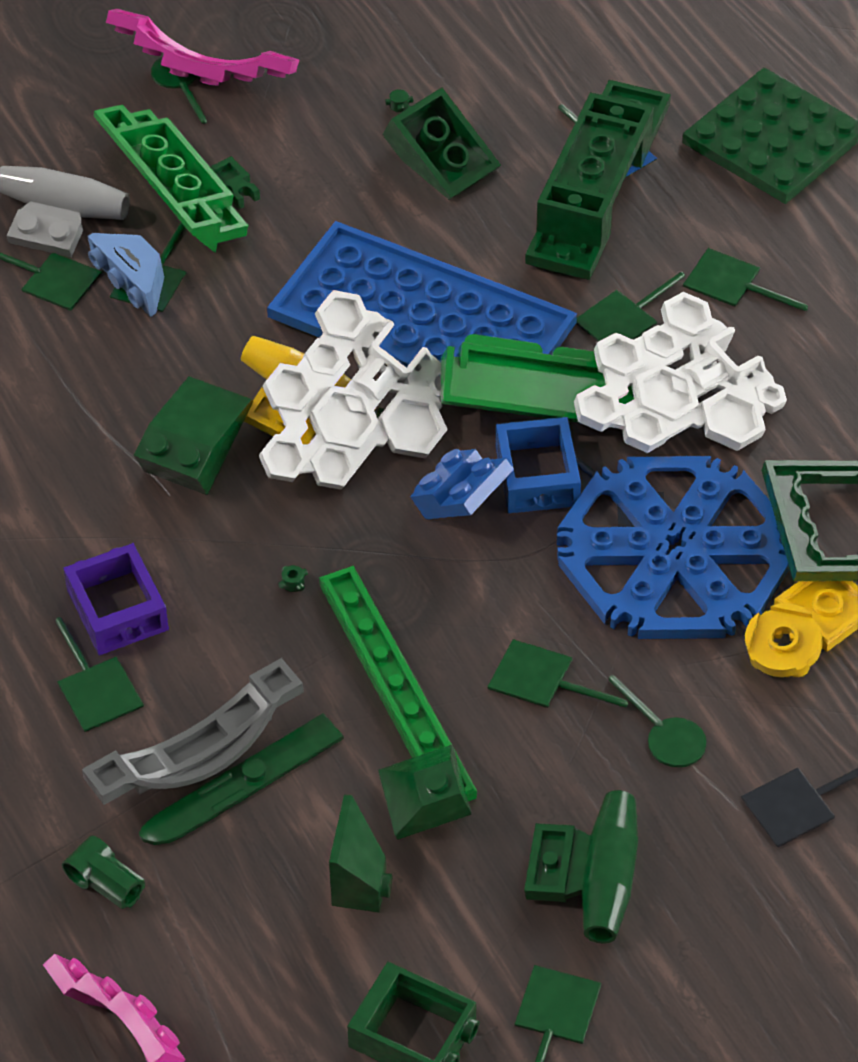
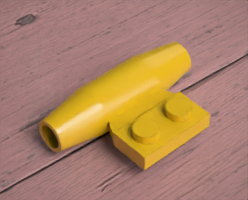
(264, 358)

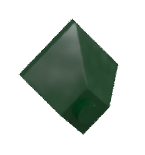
(424, 792)
(357, 863)

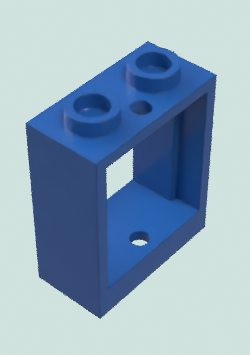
(559, 489)

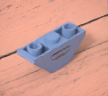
(129, 265)

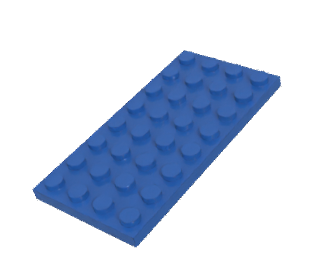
(424, 297)

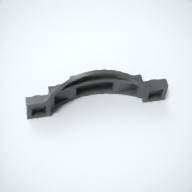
(203, 747)

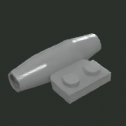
(56, 205)

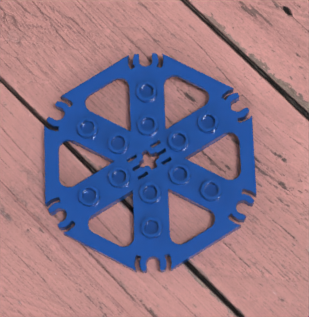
(691, 563)

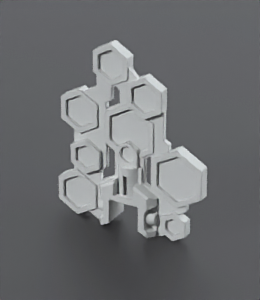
(667, 397)
(346, 416)

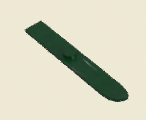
(241, 781)

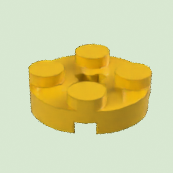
(783, 660)

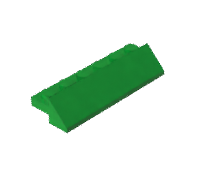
(175, 173)

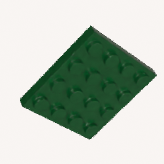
(773, 135)

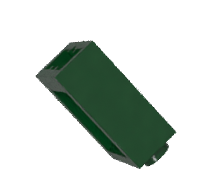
(401, 983)

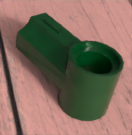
(96, 866)

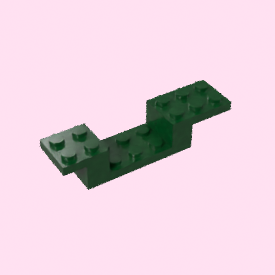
(579, 195)

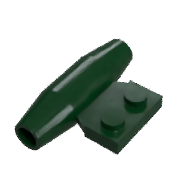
(597, 865)

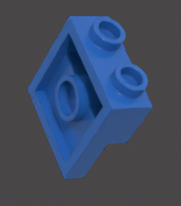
(459, 484)

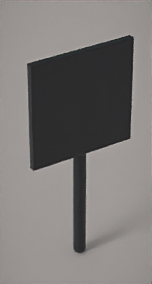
(791, 805)

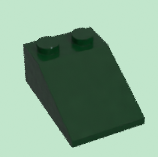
(440, 144)
(192, 434)

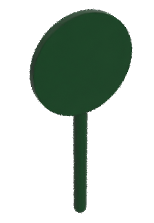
(163, 77)
(672, 740)

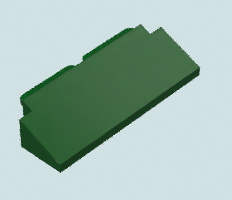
(518, 377)

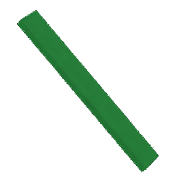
(387, 667)

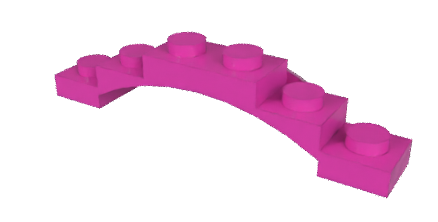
(184, 61)
(137, 1013)

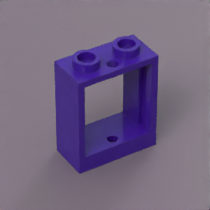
(111, 630)

